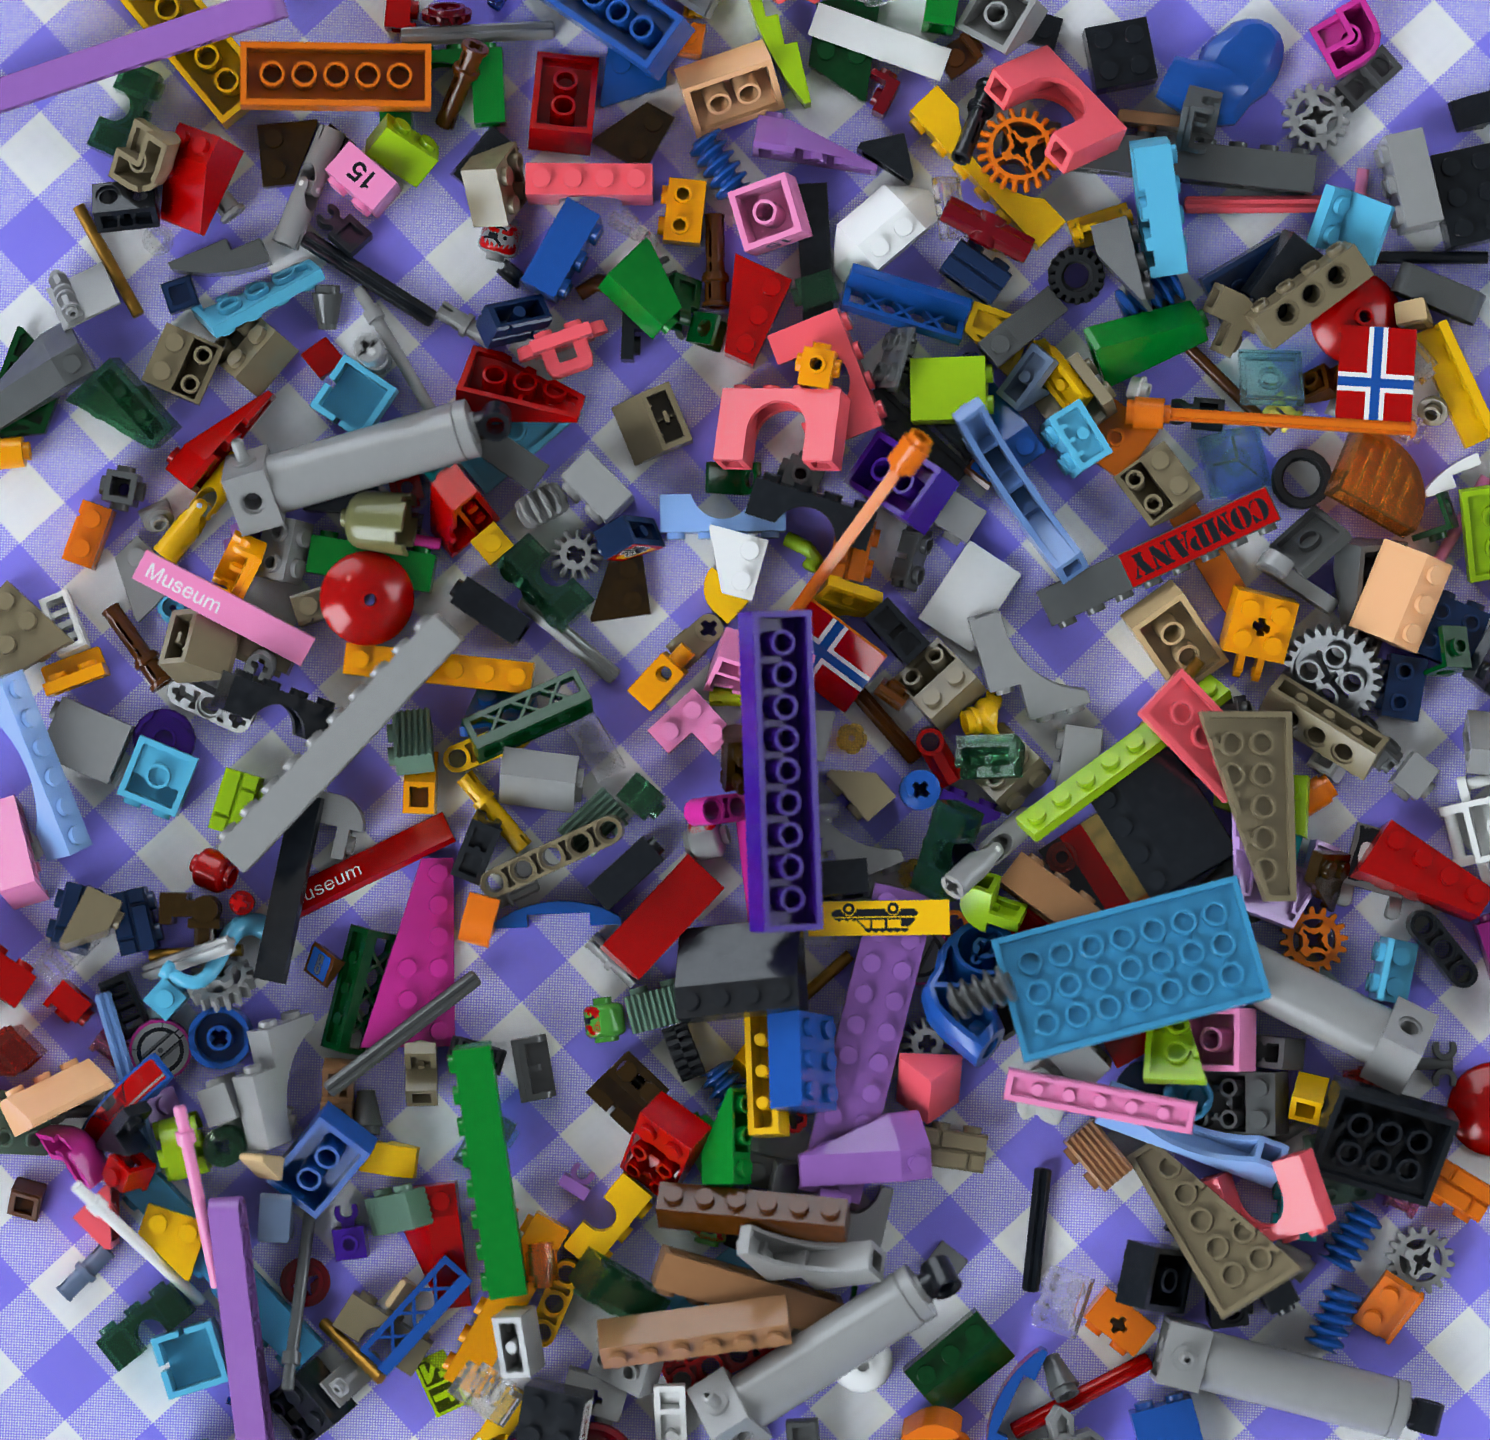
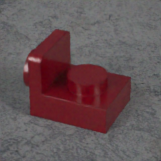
(883, 97)

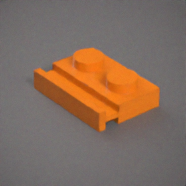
(1387, 1307)

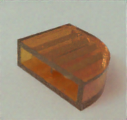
(1379, 482)

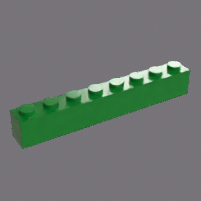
(489, 1169)

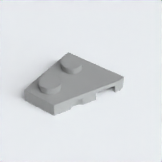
(141, 597)

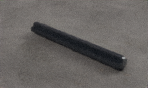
(368, 278)

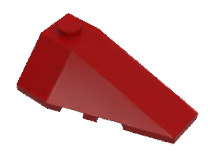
(531, 398)
(204, 453)
(442, 1238)

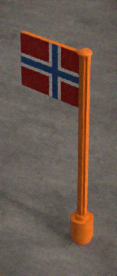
(1371, 393)
(843, 656)

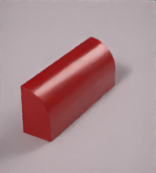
(662, 917)

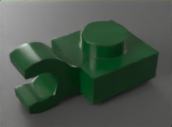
(689, 295)

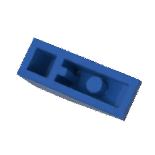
(1015, 430)

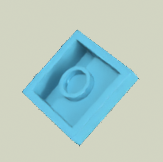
(158, 777)

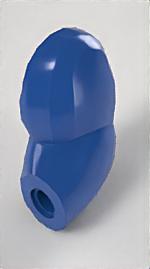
(1237, 62)
(964, 954)

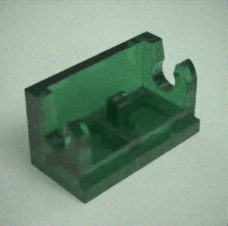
(990, 756)

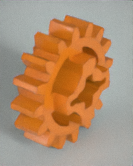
(1323, 928)

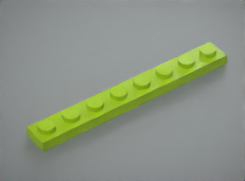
(1102, 773)

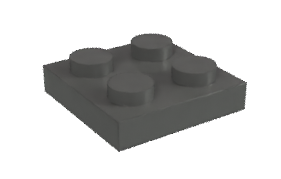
(1312, 541)

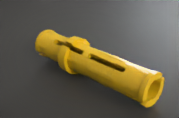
(485, 801)

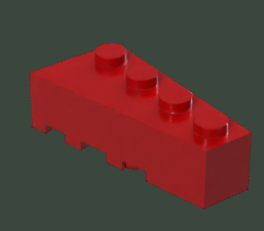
(1421, 873)

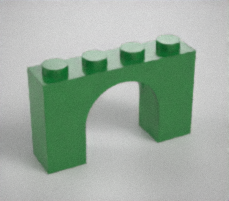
(487, 90)

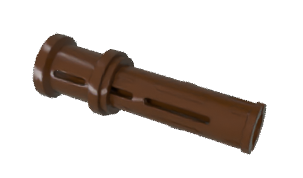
(465, 72)
(715, 275)
(145, 659)

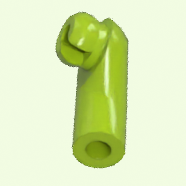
(806, 548)

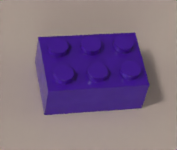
(913, 499)

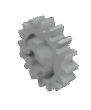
(1313, 103)
(228, 988)
(1427, 1247)

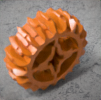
(1007, 157)

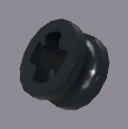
(511, 273)

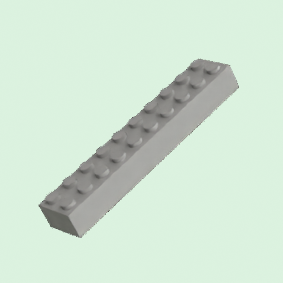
(340, 743)

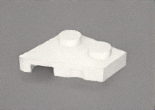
(737, 560)

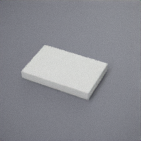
(971, 587)

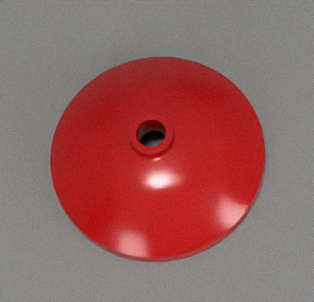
(1371, 297)
(344, 594)
(1472, 1107)

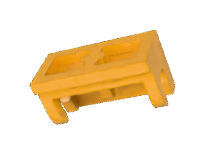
(239, 563)

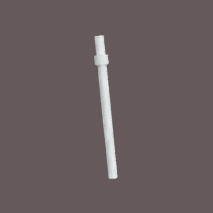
(99, 1207)

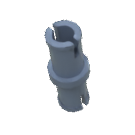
(85, 1272)

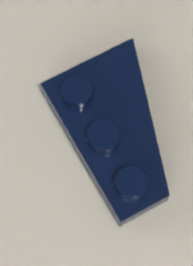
(1237, 270)

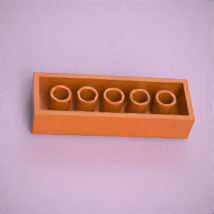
(335, 76)

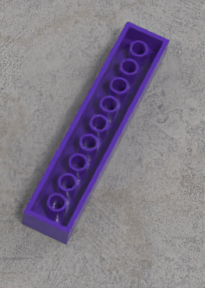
(780, 771)

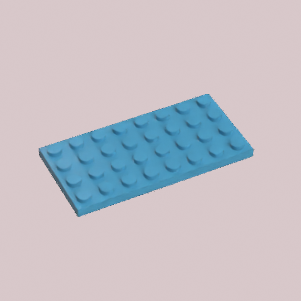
(1132, 969)

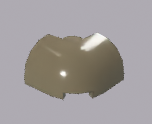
(146, 158)

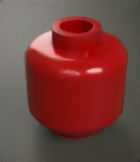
(213, 871)

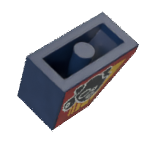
(628, 538)

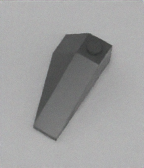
(43, 373)
(1351, 572)

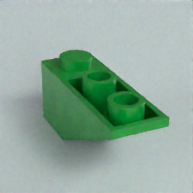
(728, 1146)

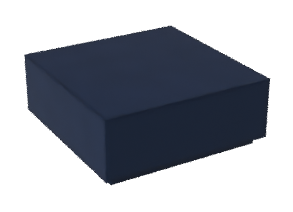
(180, 294)

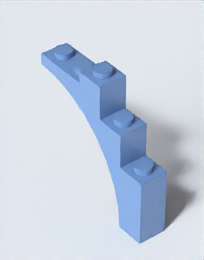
(1017, 491)

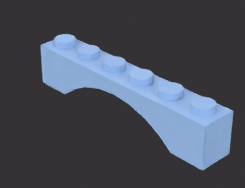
(58, 817)
(1234, 1153)

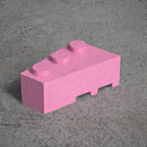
(725, 663)
(18, 869)

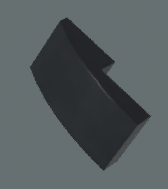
(1470, 112)

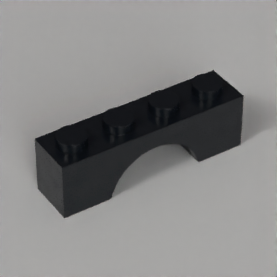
(773, 498)
(245, 697)

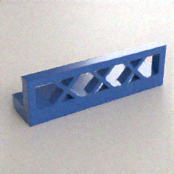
(905, 298)
(428, 1320)

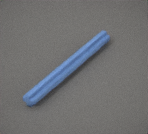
(122, 1058)

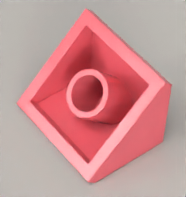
(928, 1083)
(96, 1226)

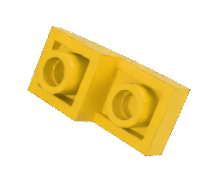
(393, 1160)

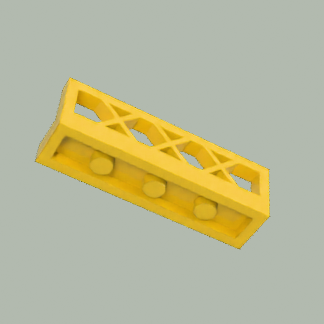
(1457, 385)

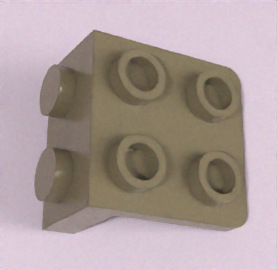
(1101, 405)
(1011, 792)

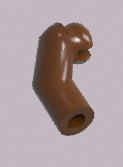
(590, 286)

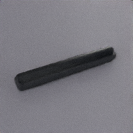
(1036, 1229)

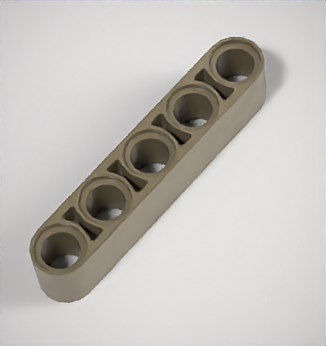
(537, 859)

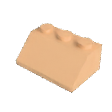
(730, 88)
(1400, 596)
(53, 1094)

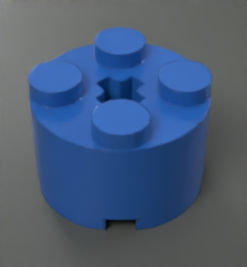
(202, 1037)

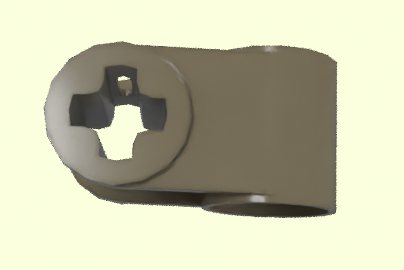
(694, 638)

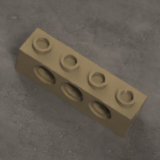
(1351, 273)
(1326, 727)

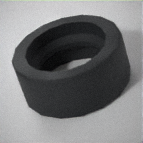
(1278, 473)

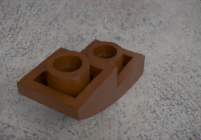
(1320, 384)
(892, 693)

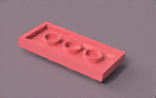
(1175, 720)

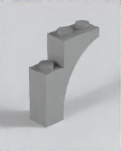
(1005, 669)
(846, 848)
(263, 1085)
(818, 1263)

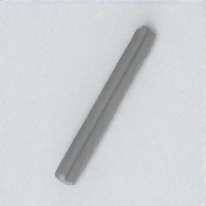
(483, 32)

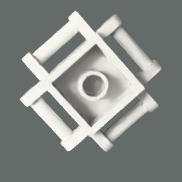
(1477, 821)

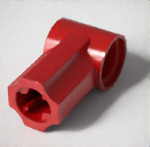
(939, 760)

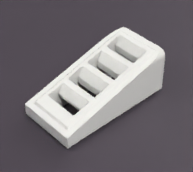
(65, 597)

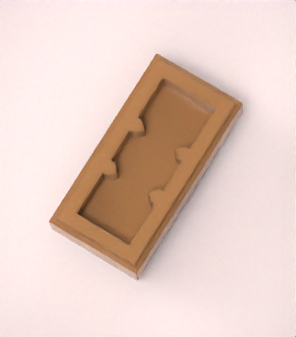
(1149, 121)

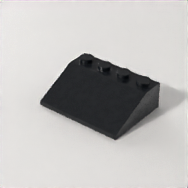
(1164, 824)
(738, 973)
(1383, 1140)

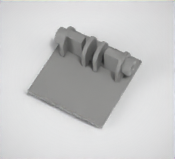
(81, 295)

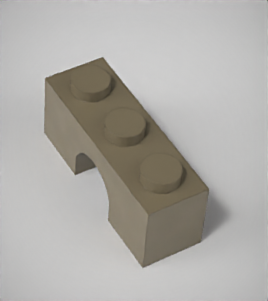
(363, 1314)

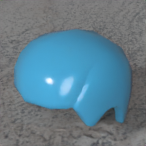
(1199, 1093)

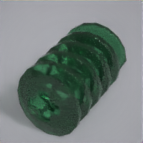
(213, 1143)

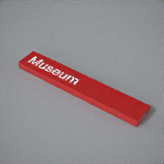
(376, 862)

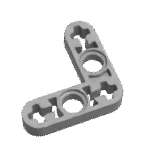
(1280, 569)
(219, 716)

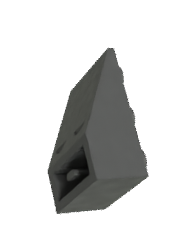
(1248, 1102)

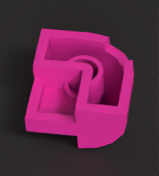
(1348, 38)
(76, 1150)

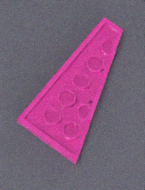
(420, 958)

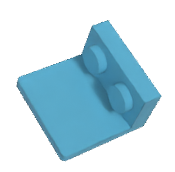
(1350, 218)
(1074, 439)
(1392, 969)

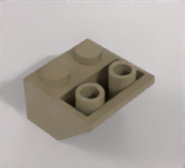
(495, 185)
(255, 355)
(182, 364)
(652, 424)
(1159, 485)
(197, 648)
(940, 684)
(863, 790)

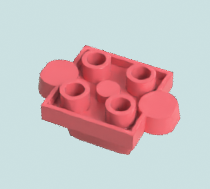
(574, 335)

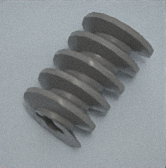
(981, 993)

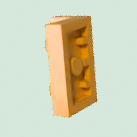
(74, 671)

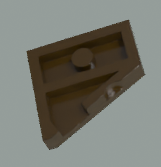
(636, 135)
(284, 151)
(622, 591)
(1326, 874)

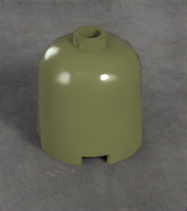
(381, 521)

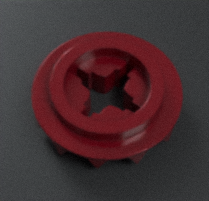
(446, 14)
(319, 1286)

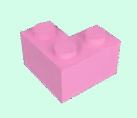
(689, 717)

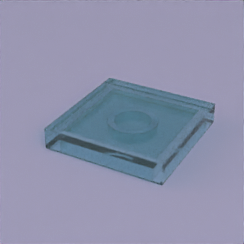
(1270, 377)

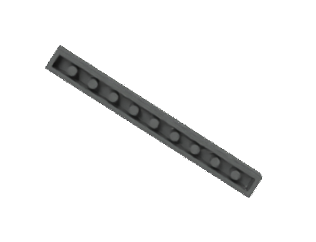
(1220, 166)

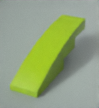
(784, 56)

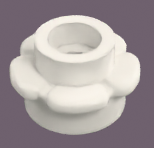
(1138, 387)

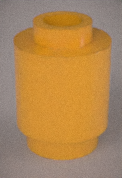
(14, 452)

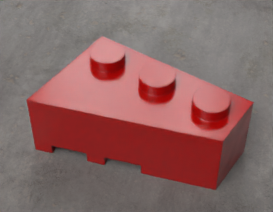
(753, 308)
(457, 510)

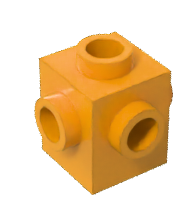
(825, 375)

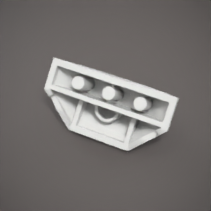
(882, 228)

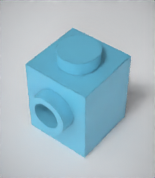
(167, 998)

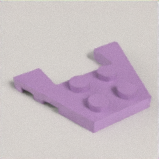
(1278, 913)

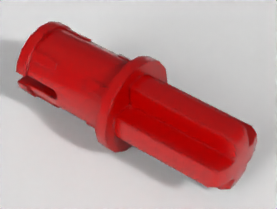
(242, 902)

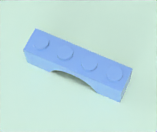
(682, 516)

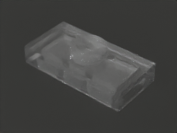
(943, 189)

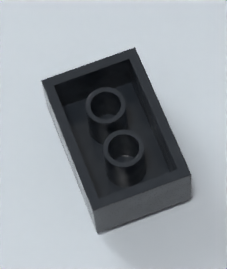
(1464, 195)

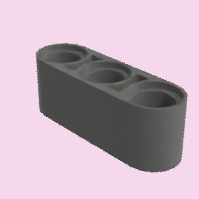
(1439, 292)

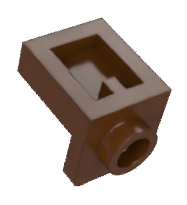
(963, 56)

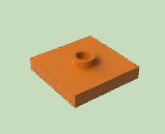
(1124, 440)

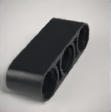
(1427, 943)

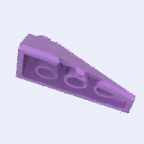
(793, 143)
(879, 1152)

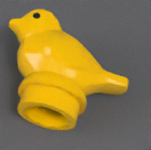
(983, 716)

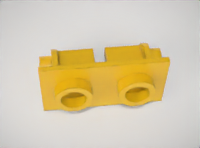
(1080, 227)

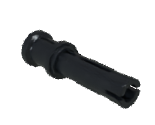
(980, 110)

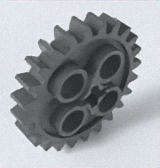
(1356, 661)

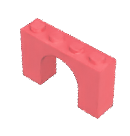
(1045, 76)
(623, 181)
(833, 329)
(748, 408)
(1304, 1196)

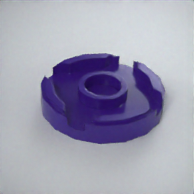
(168, 728)

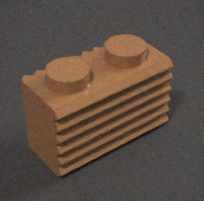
(1097, 1154)

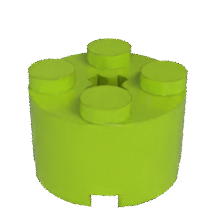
(171, 1154)

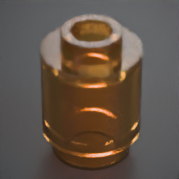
(541, 1264)

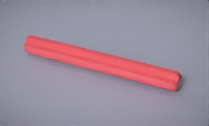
(1252, 204)

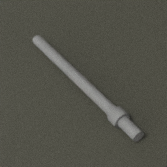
(374, 316)

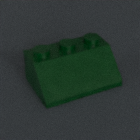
(958, 1361)

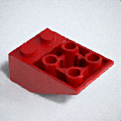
(664, 1143)

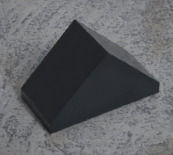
(889, 154)

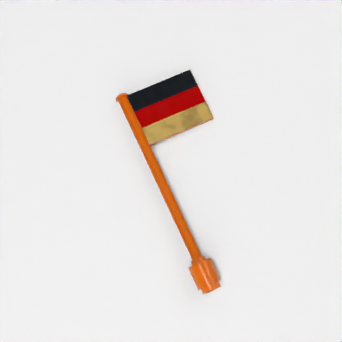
(1104, 869)

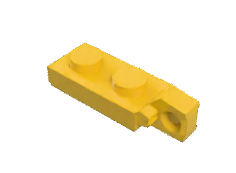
(1064, 381)

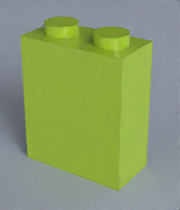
(945, 384)

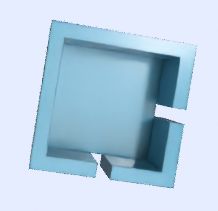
(357, 398)
(194, 1358)

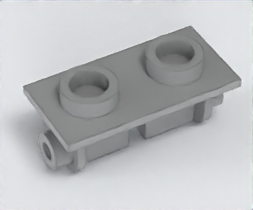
(345, 1381)

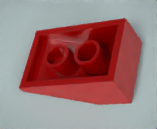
(563, 103)
(198, 179)

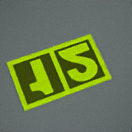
(436, 1387)

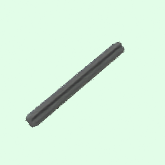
(402, 1033)

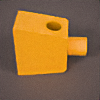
(652, 687)

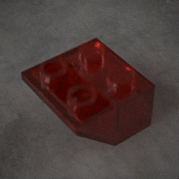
(18, 1050)

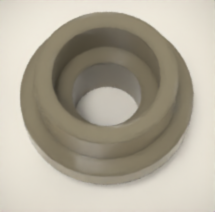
(1433, 403)

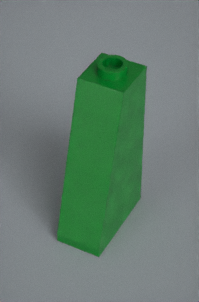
(1144, 340)

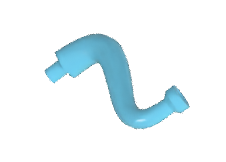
(238, 928)

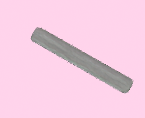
(575, 644)
(191, 956)

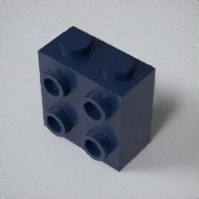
(1454, 614)

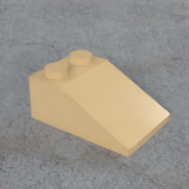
(1173, 632)

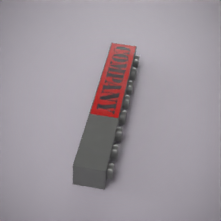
(1158, 556)

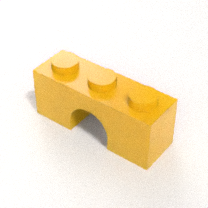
(629, 1201)

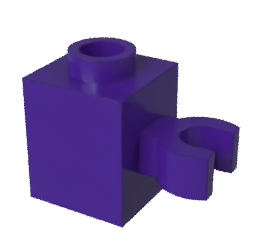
(350, 1238)

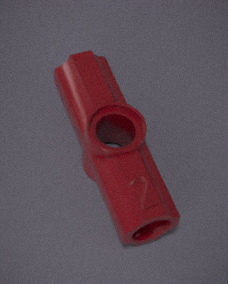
(987, 229)

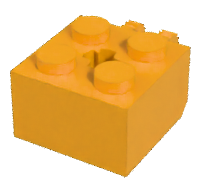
(1264, 644)

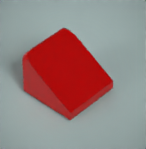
(322, 358)

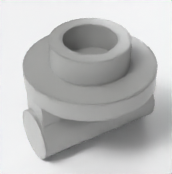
(157, 516)

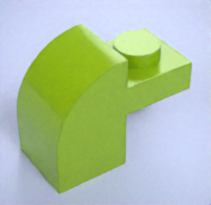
(985, 906)

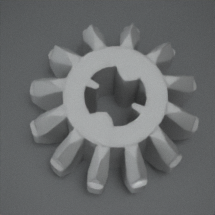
(541, 505)
(571, 564)
(918, 1037)

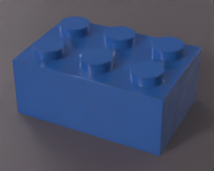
(563, 251)
(802, 1062)
(324, 1159)

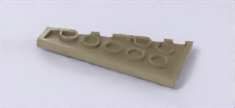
(25, 632)
(1258, 778)
(1220, 1245)

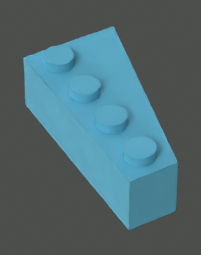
(1158, 206)

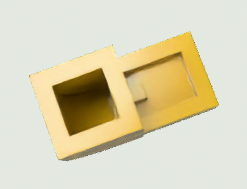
(723, 605)

